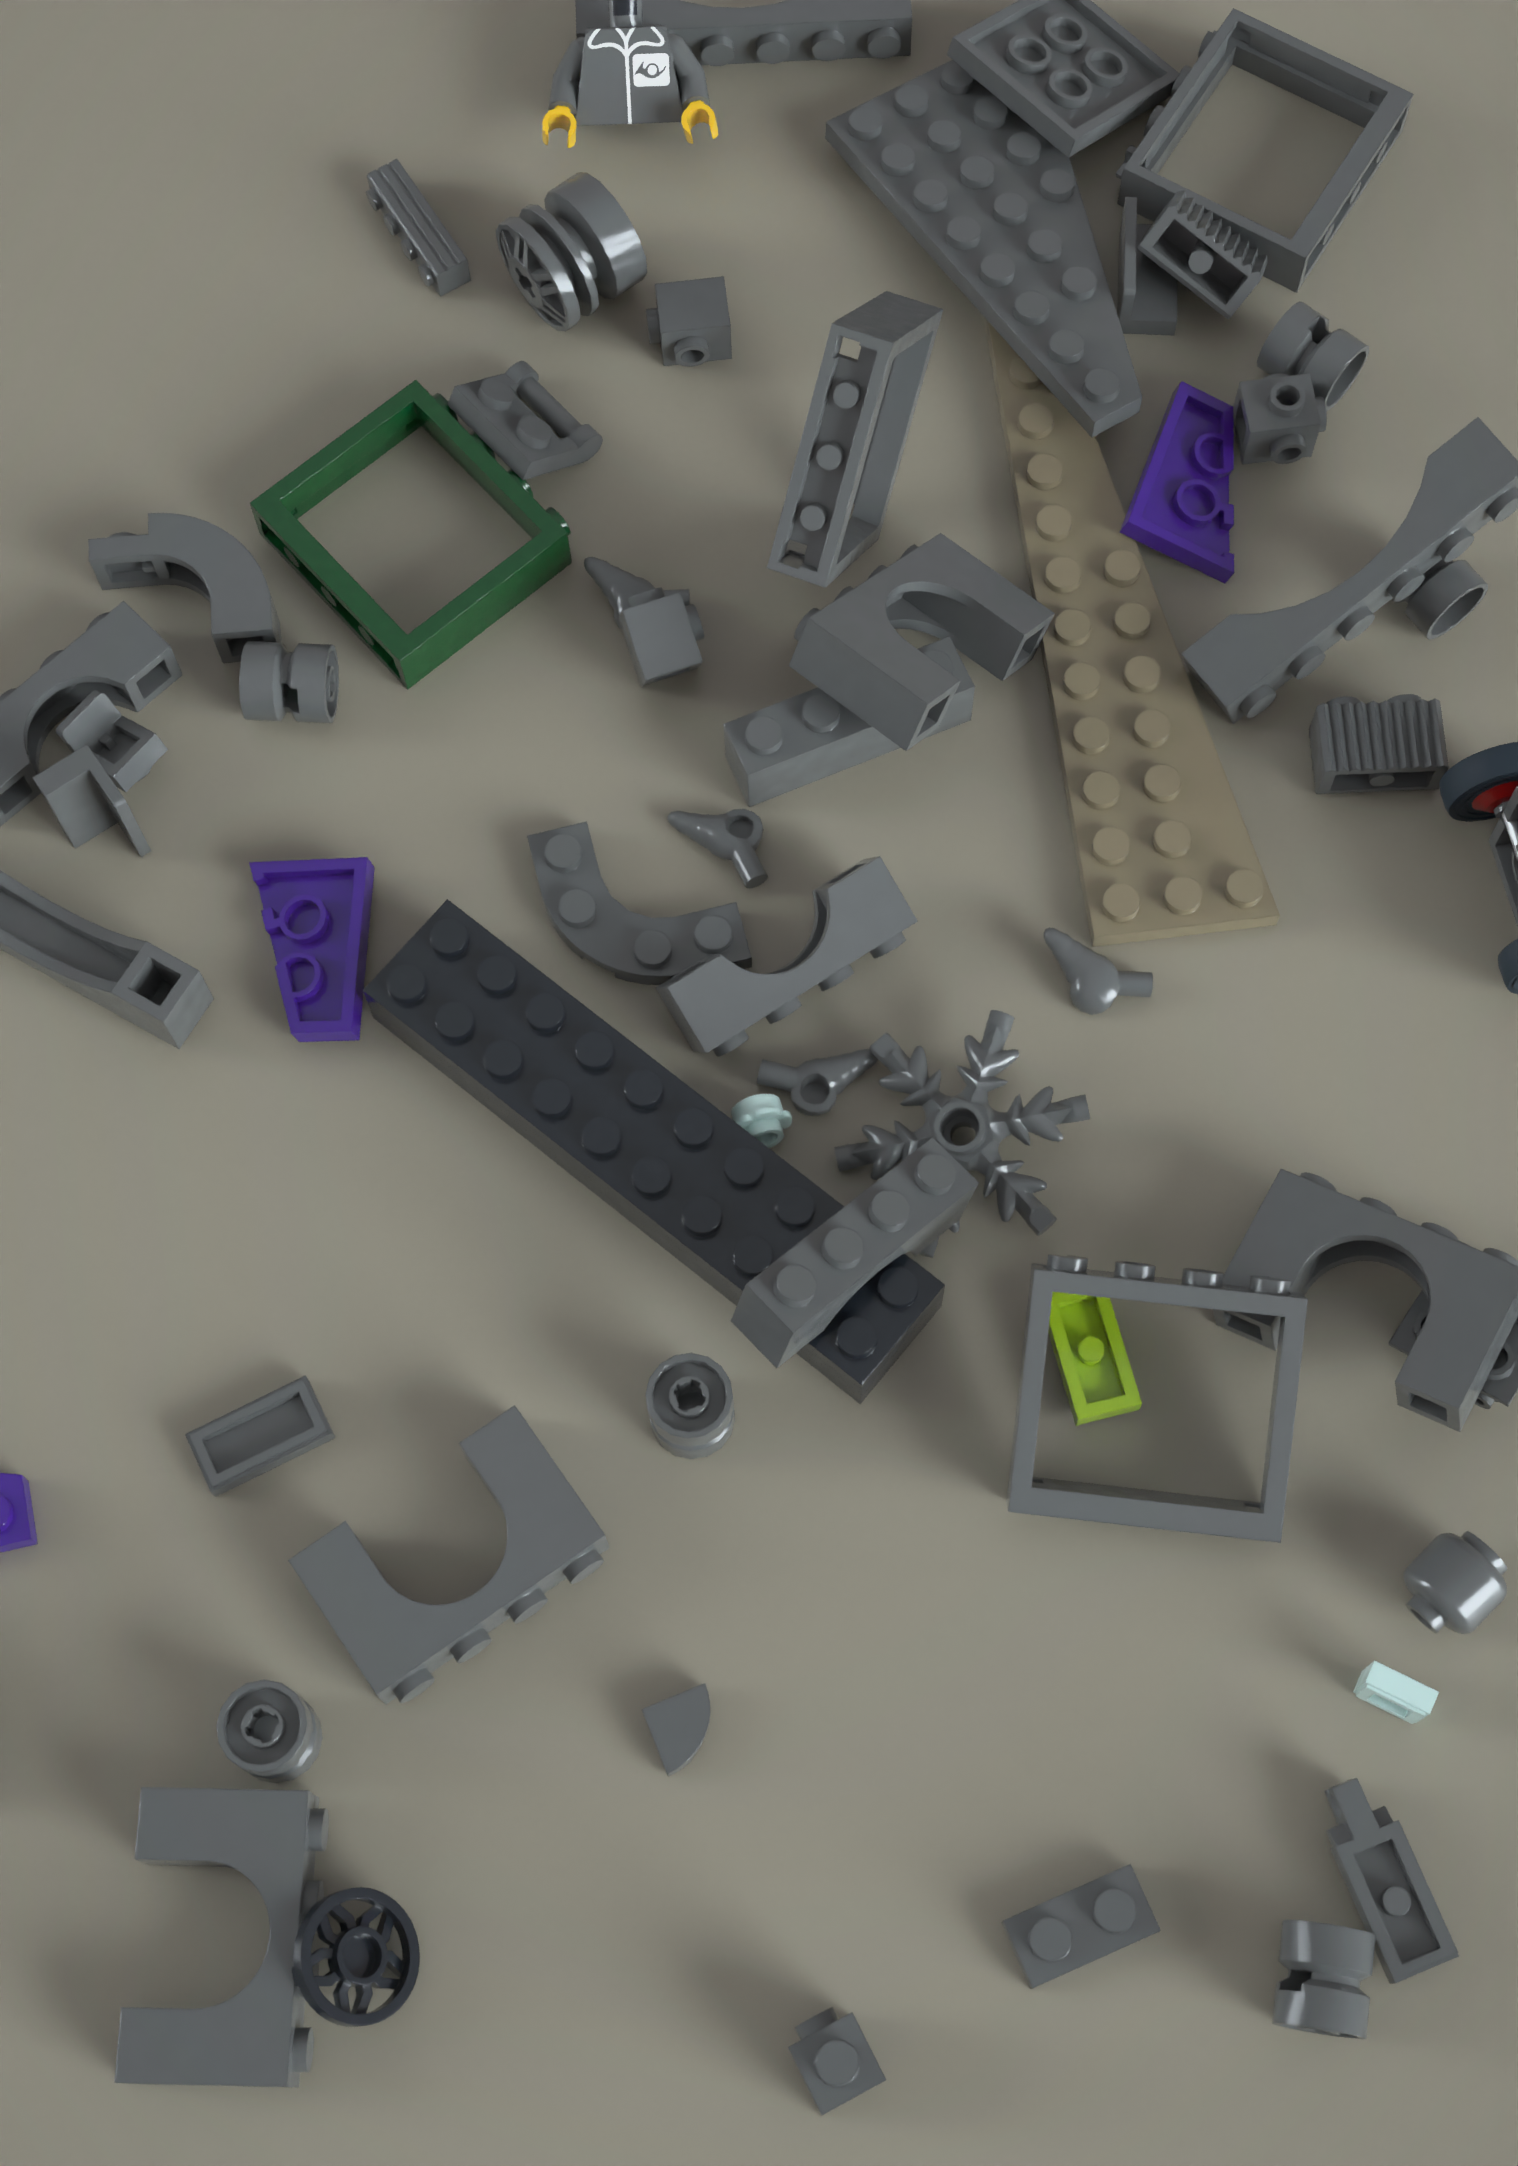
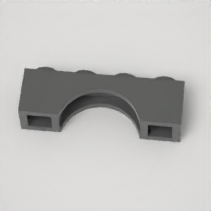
(113, 656)
(853, 916)
(817, 1276)

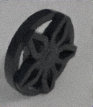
(356, 1957)

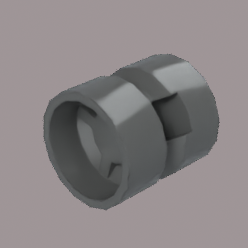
(1305, 346)
(1444, 597)
(289, 682)
(690, 1405)
(269, 1731)
(1324, 1979)

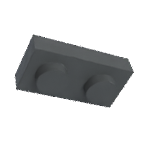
(1080, 1926)

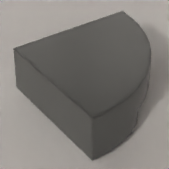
(679, 1726)

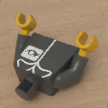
(628, 78)

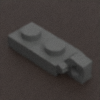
(1387, 1885)

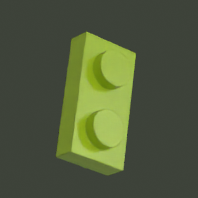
(1091, 1357)

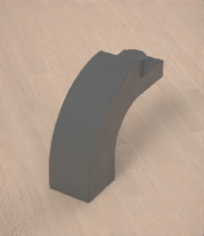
(197, 557)

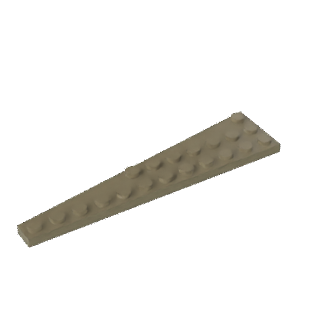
(1139, 768)

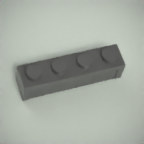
(418, 227)

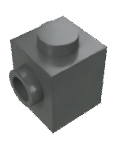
(691, 321)
(661, 635)
(835, 2059)

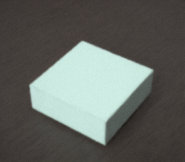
(1395, 1693)

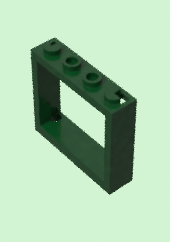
(471, 612)

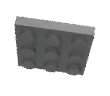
(1064, 69)

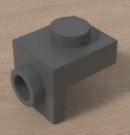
(118, 743)

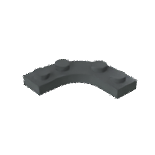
(608, 933)

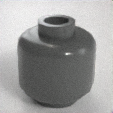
(1455, 1583)

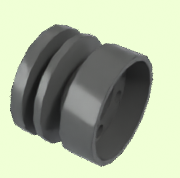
(572, 251)

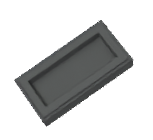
(260, 1436)

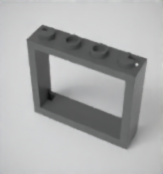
(1297, 69)
(854, 437)
(1150, 1507)

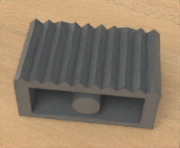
(1203, 254)
(1378, 745)

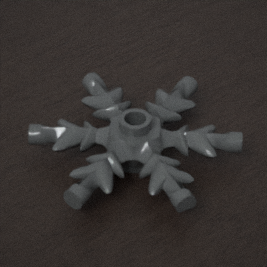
(969, 1110)

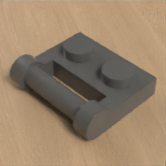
(514, 432)

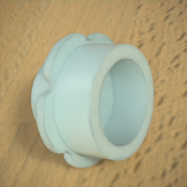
(762, 1118)

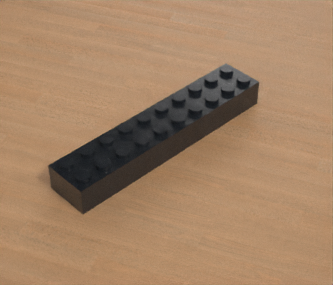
(632, 1132)

